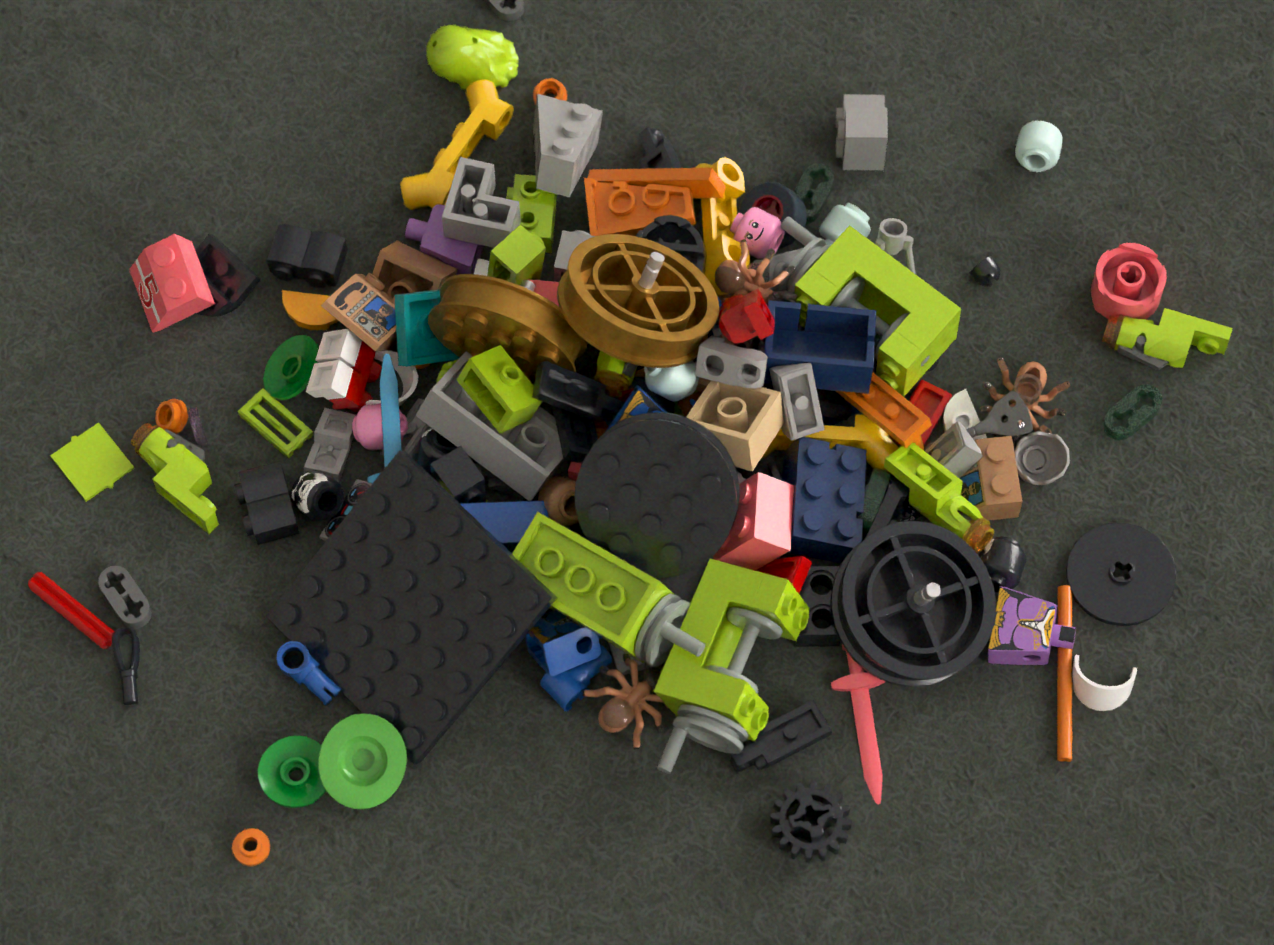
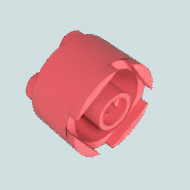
(1128, 282)

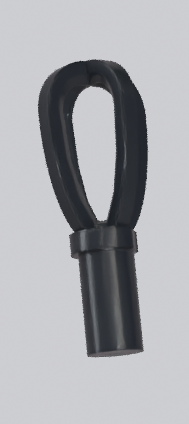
(127, 676)

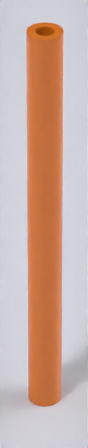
(1064, 679)

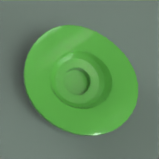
(362, 761)

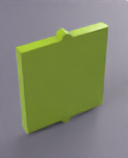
(92, 462)

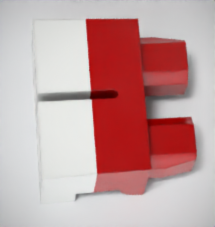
(343, 370)

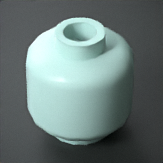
(1038, 146)
(840, 219)
(672, 382)

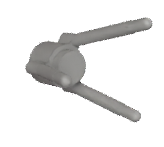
(893, 238)

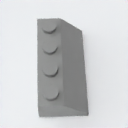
(519, 457)

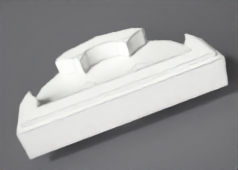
(962, 410)

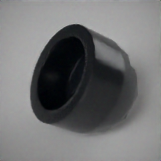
(985, 268)

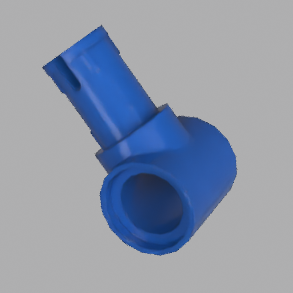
(308, 672)
(570, 684)

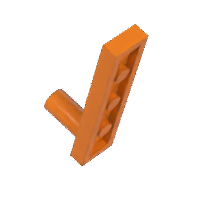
(701, 181)
(890, 412)

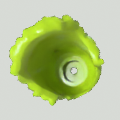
(471, 55)

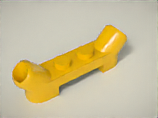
(487, 117)
(718, 217)
(863, 435)

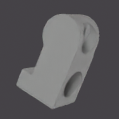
(730, 364)

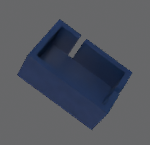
(834, 341)
(825, 497)

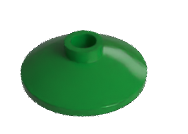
(290, 367)
(280, 761)

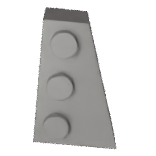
(563, 142)

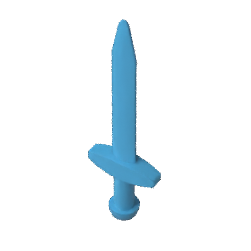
(389, 413)

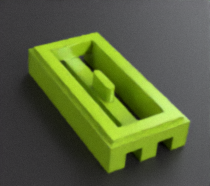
(296, 442)

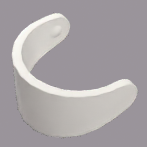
(408, 376)
(1099, 696)

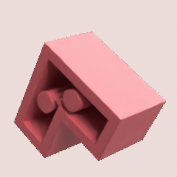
(761, 523)

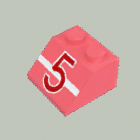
(170, 282)

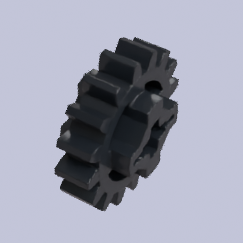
(825, 815)

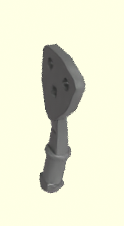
(993, 421)

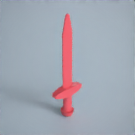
(859, 684)

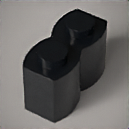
(307, 255)
(267, 503)

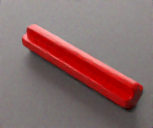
(71, 609)

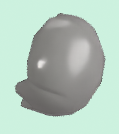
(1040, 450)

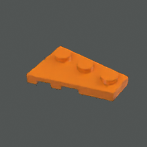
(631, 208)

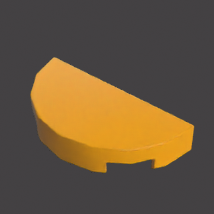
(307, 310)

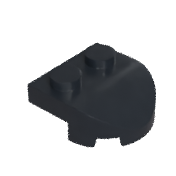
(679, 236)
(226, 276)

